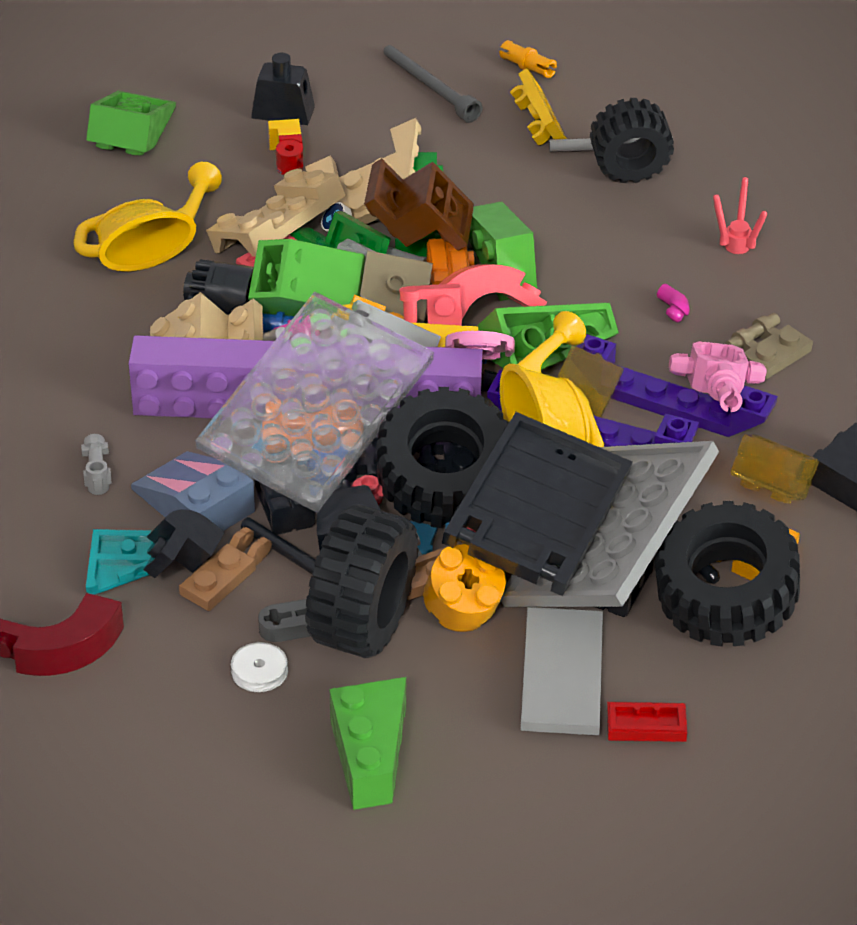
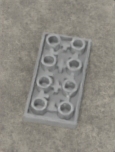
(562, 671)

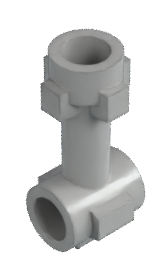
(97, 475)

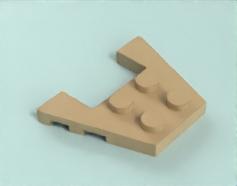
(356, 181)

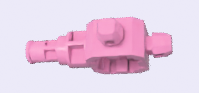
(718, 371)

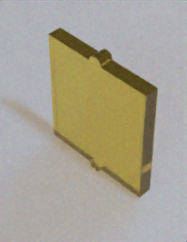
(593, 376)

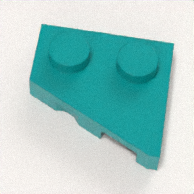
(116, 558)

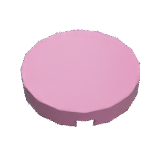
(491, 343)

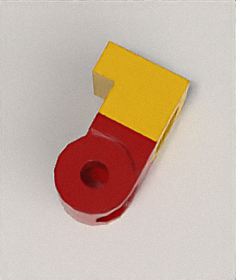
(287, 141)

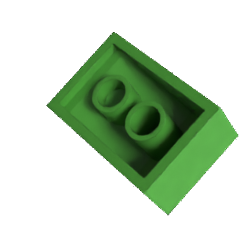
(128, 121)

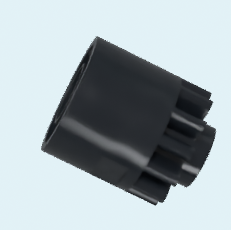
(220, 282)

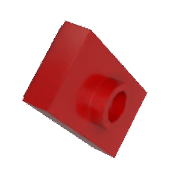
(646, 721)

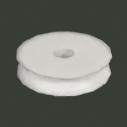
(259, 667)

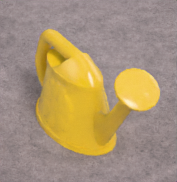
(144, 230)
(549, 398)

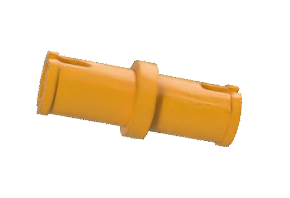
(528, 59)

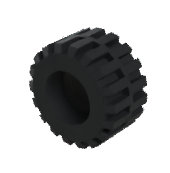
(630, 121)

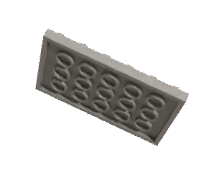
(632, 531)

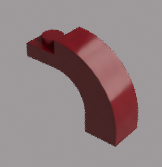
(67, 644)

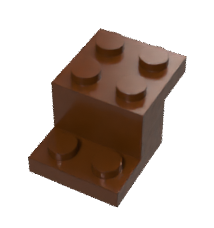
(419, 204)

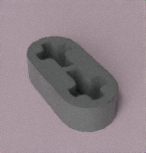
(290, 621)

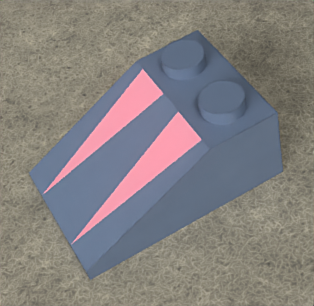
(200, 486)

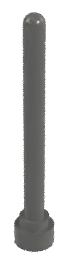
(466, 107)

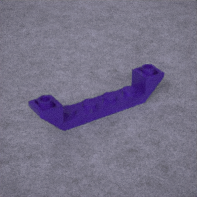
(669, 398)
(613, 433)

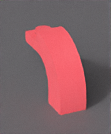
(493, 278)

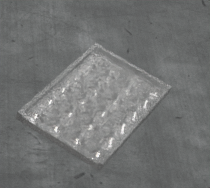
(314, 401)

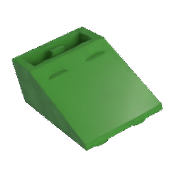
(292, 270)

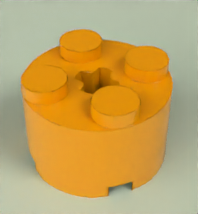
(463, 589)

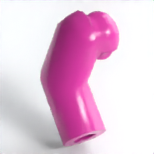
(677, 301)

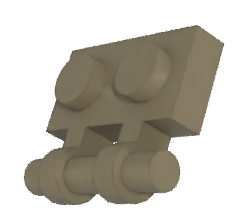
(776, 349)

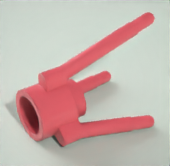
(738, 236)

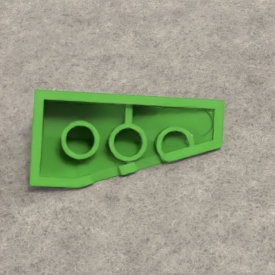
(534, 325)

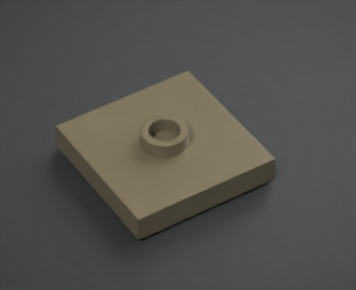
(387, 274)

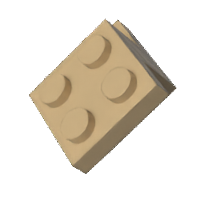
(205, 320)

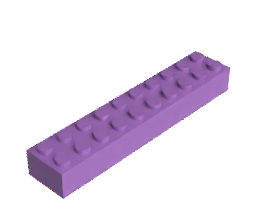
(201, 373)

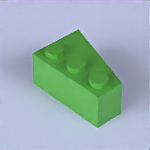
(503, 240)
(368, 737)

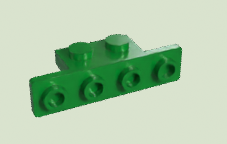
(344, 227)

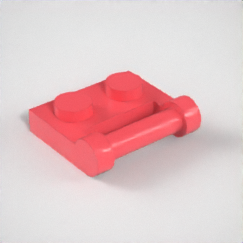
(442, 303)

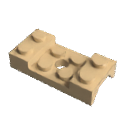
(297, 201)

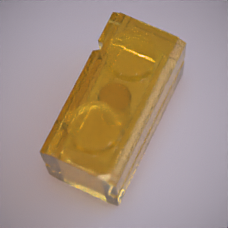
(774, 468)

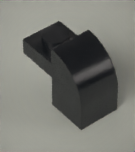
(182, 537)

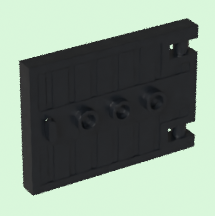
(538, 502)

